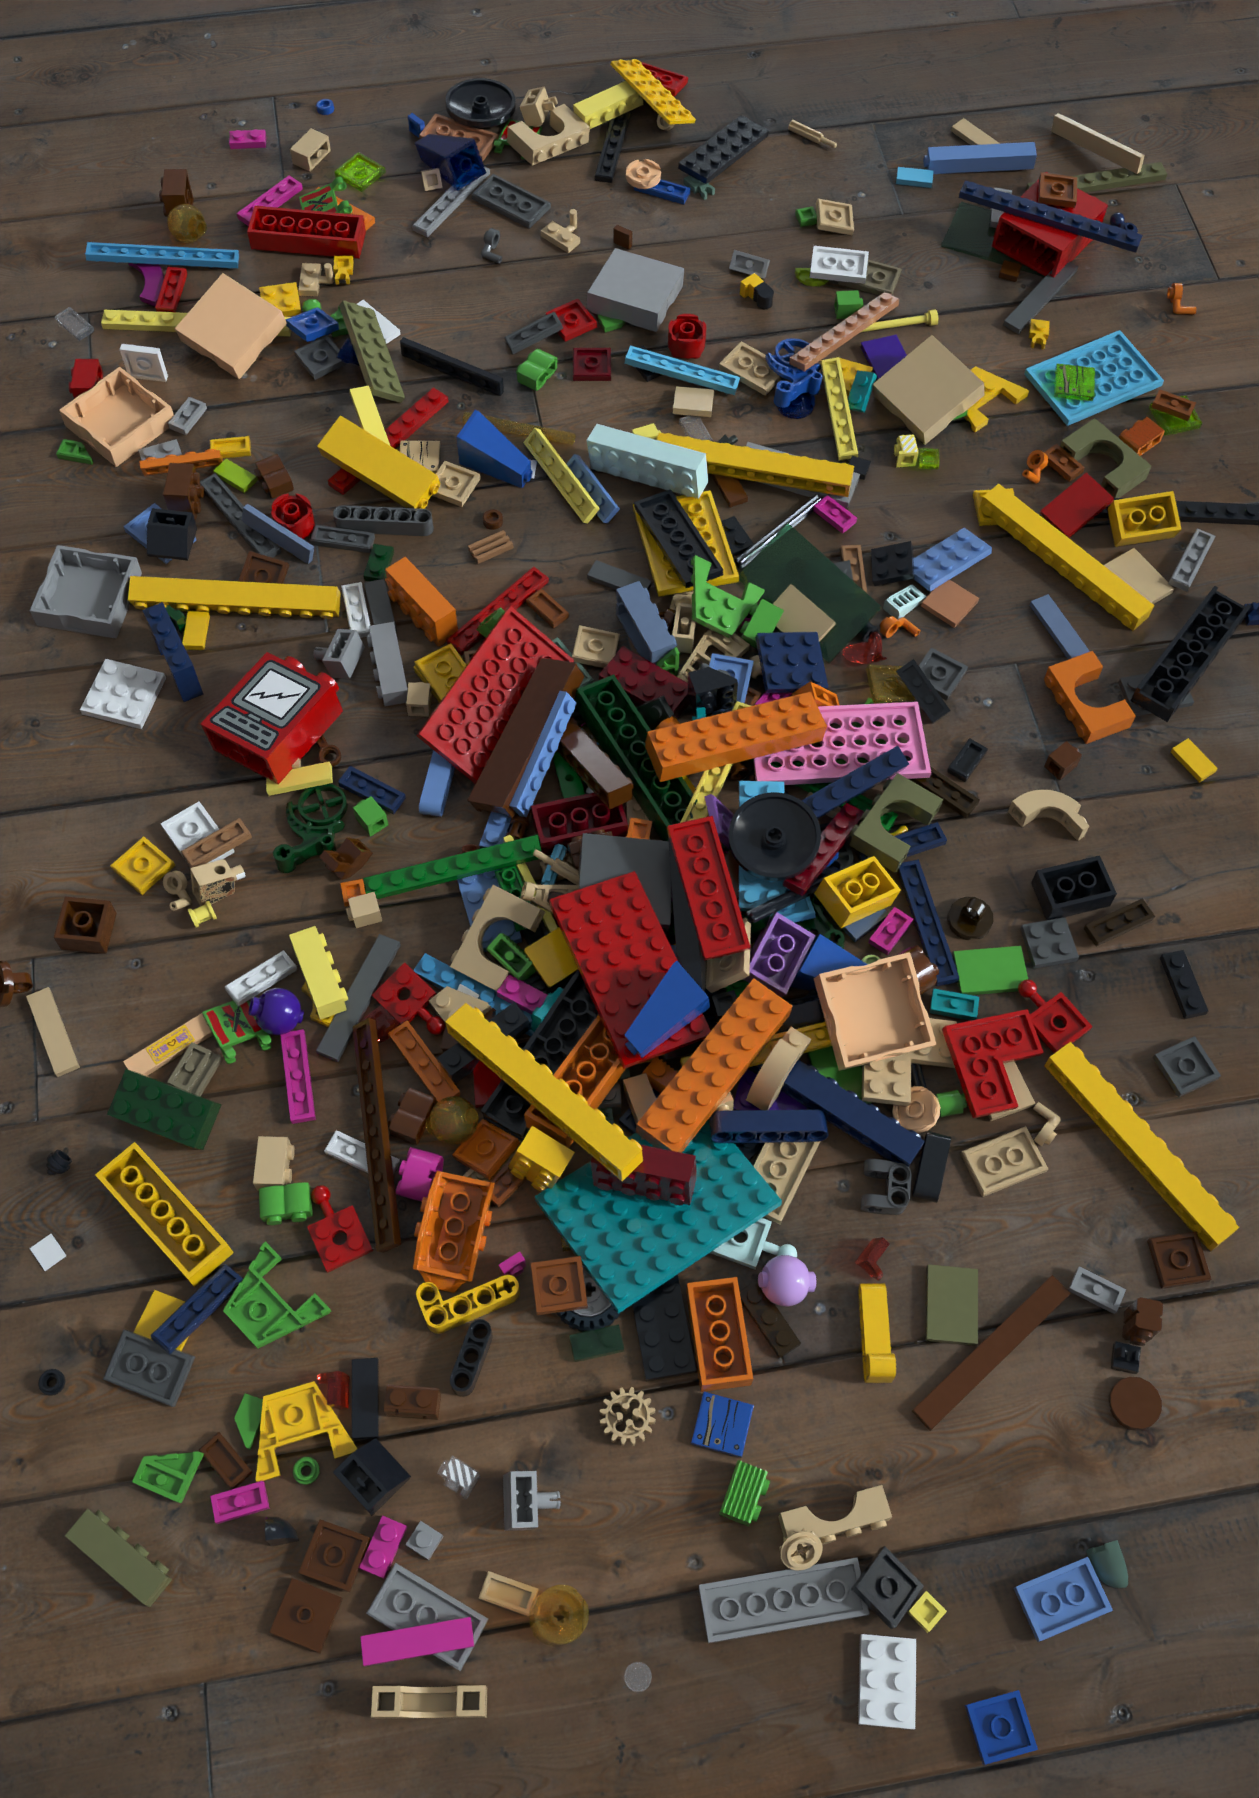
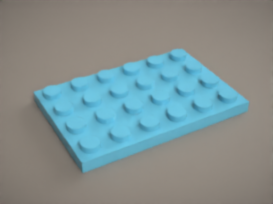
(1119, 376)

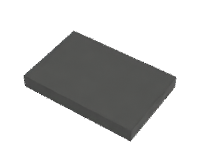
(148, 1369)

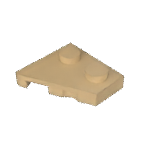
(450, 1000)

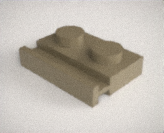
(195, 1069)

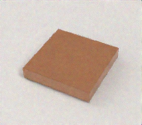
(950, 603)

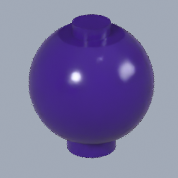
(276, 1011)

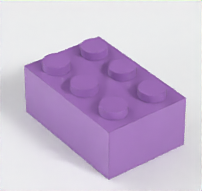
(779, 953)

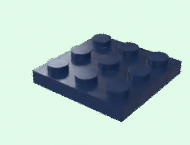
(790, 661)

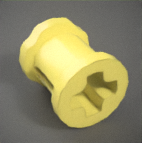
(202, 914)

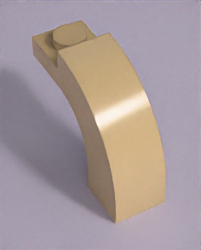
(1049, 805)
(777, 1068)

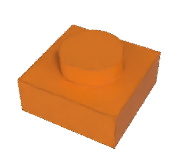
(352, 889)

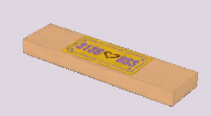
(169, 1046)

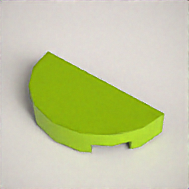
(803, 276)

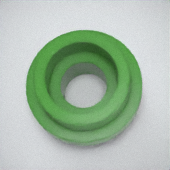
(300, 1465)

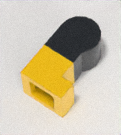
(757, 290)

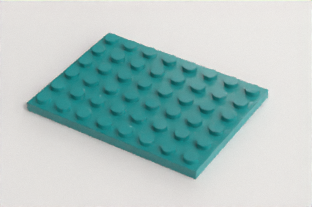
(641, 1242)

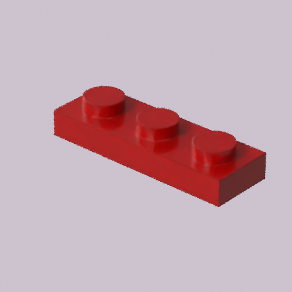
(171, 289)

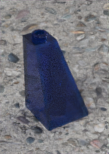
(454, 156)

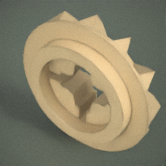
(812, 1550)

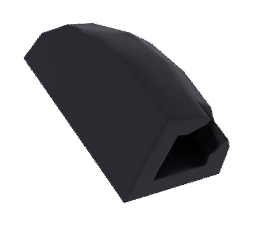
(279, 1531)

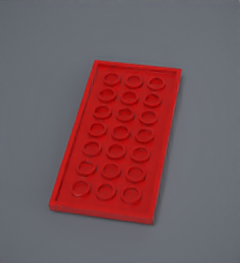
(486, 693)
(620, 957)

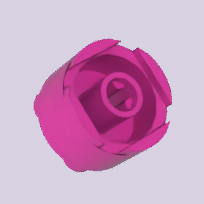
(418, 1173)

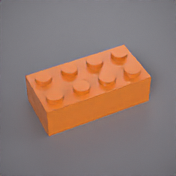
(421, 601)
(719, 1334)

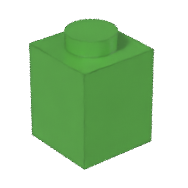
(847, 303)
(370, 816)

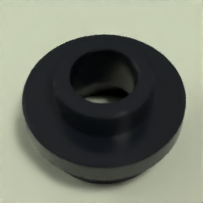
(45, 1379)

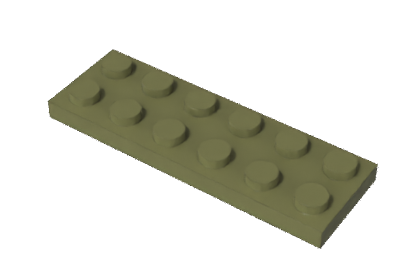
(371, 351)

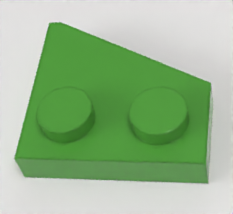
(168, 1474)

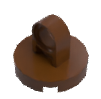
(12, 983)

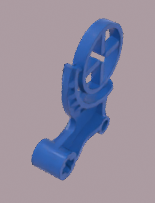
(801, 381)

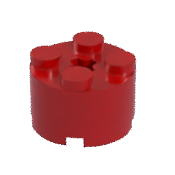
(686, 336)
(294, 514)

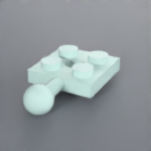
(750, 1250)

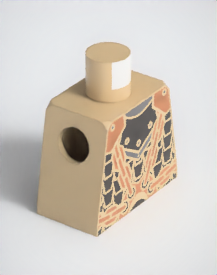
(214, 881)

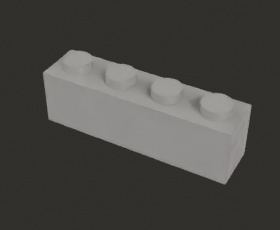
(389, 664)

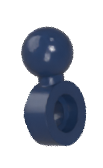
(1118, 219)

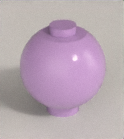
(786, 1280)

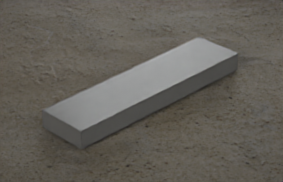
(1191, 560)

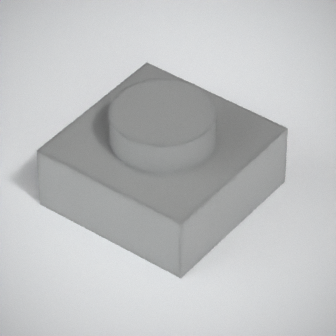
(424, 1540)

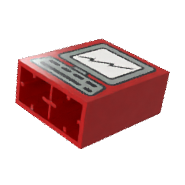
(273, 716)

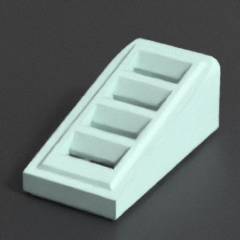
(893, 609)

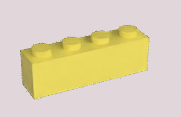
(608, 104)
(318, 972)

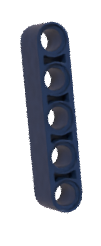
(768, 1126)

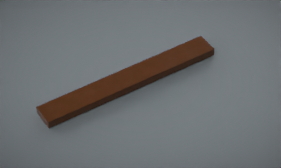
(990, 1353)

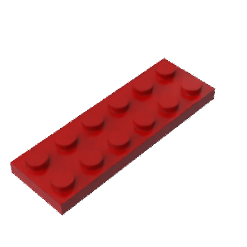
(708, 888)

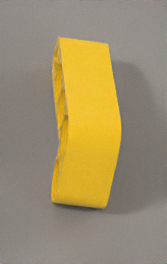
(468, 1298)
(878, 1361)

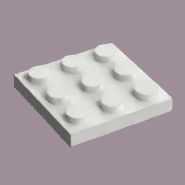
(123, 693)

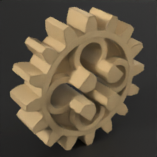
(613, 1419)

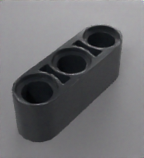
(931, 1166)
(471, 1345)

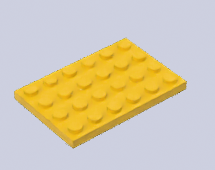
(708, 523)

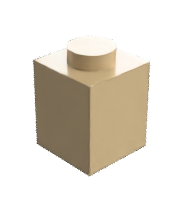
(419, 699)
(364, 910)

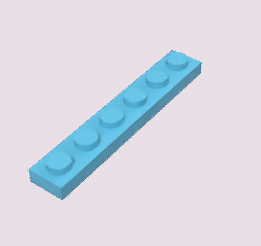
(682, 370)

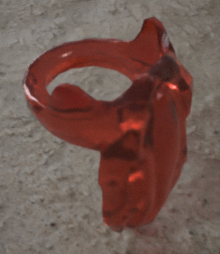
(865, 652)

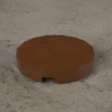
(1135, 1403)

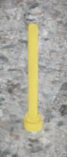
(930, 318)

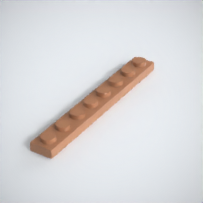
(844, 331)

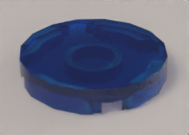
(800, 407)

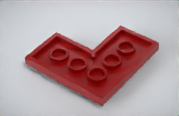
(979, 1054)

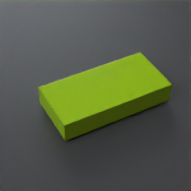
(235, 475)

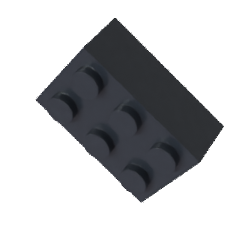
(1073, 888)

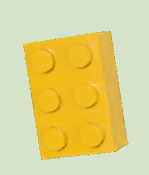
(1144, 518)
(857, 891)
(540, 1160)

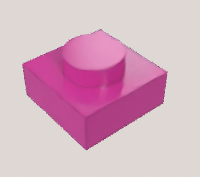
(513, 1265)

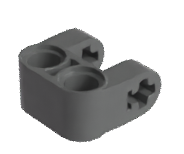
(884, 1170)

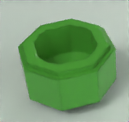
(310, 304)

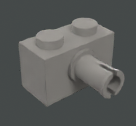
(341, 654)
(523, 1500)

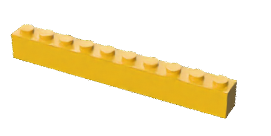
(769, 466)
(1066, 557)
(235, 597)
(545, 1092)
(1141, 1146)

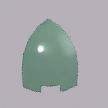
(1109, 1564)

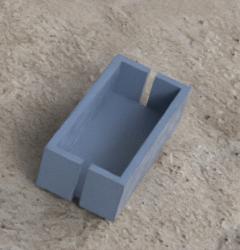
(643, 623)

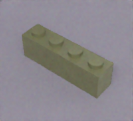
(118, 1557)

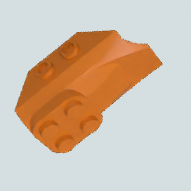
(452, 1229)

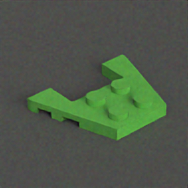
(716, 607)
(261, 1311)

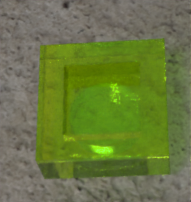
(928, 458)

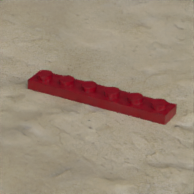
(831, 841)

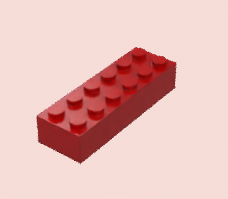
(306, 232)

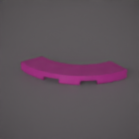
(153, 281)

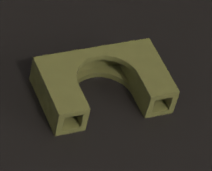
(1098, 439)
(899, 796)

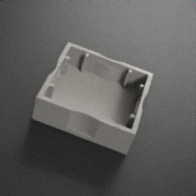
(635, 289)
(85, 592)

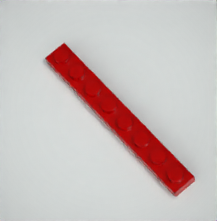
(398, 431)

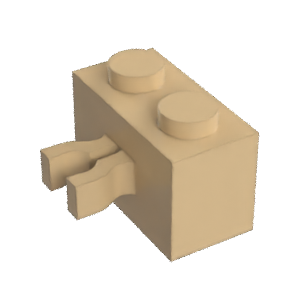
(536, 106)

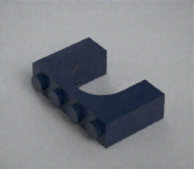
(174, 652)

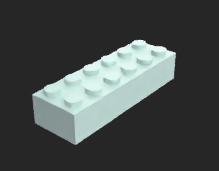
(647, 461)

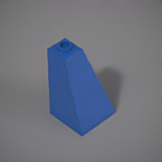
(491, 453)
(822, 958)
(667, 1011)

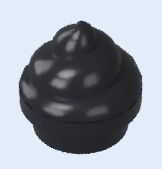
(58, 1162)

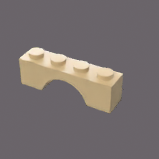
(868, 1509)
(429, 1702)

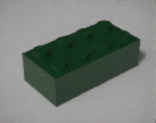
(164, 1109)

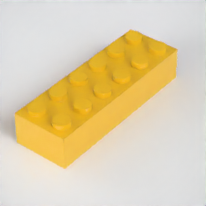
(164, 1214)

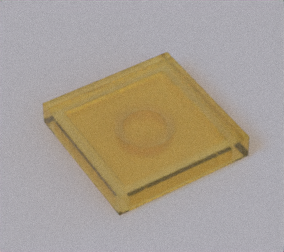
(887, 685)

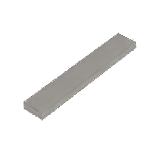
(445, 206)

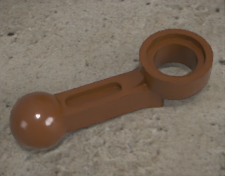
(326, 749)

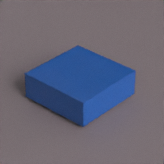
(416, 124)

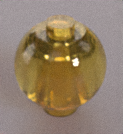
(186, 223)
(452, 1120)

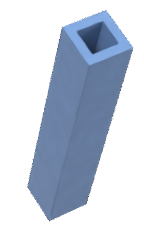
(980, 158)

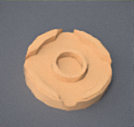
(643, 174)
(921, 1112)

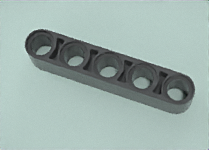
(384, 520)

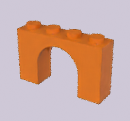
(1089, 721)

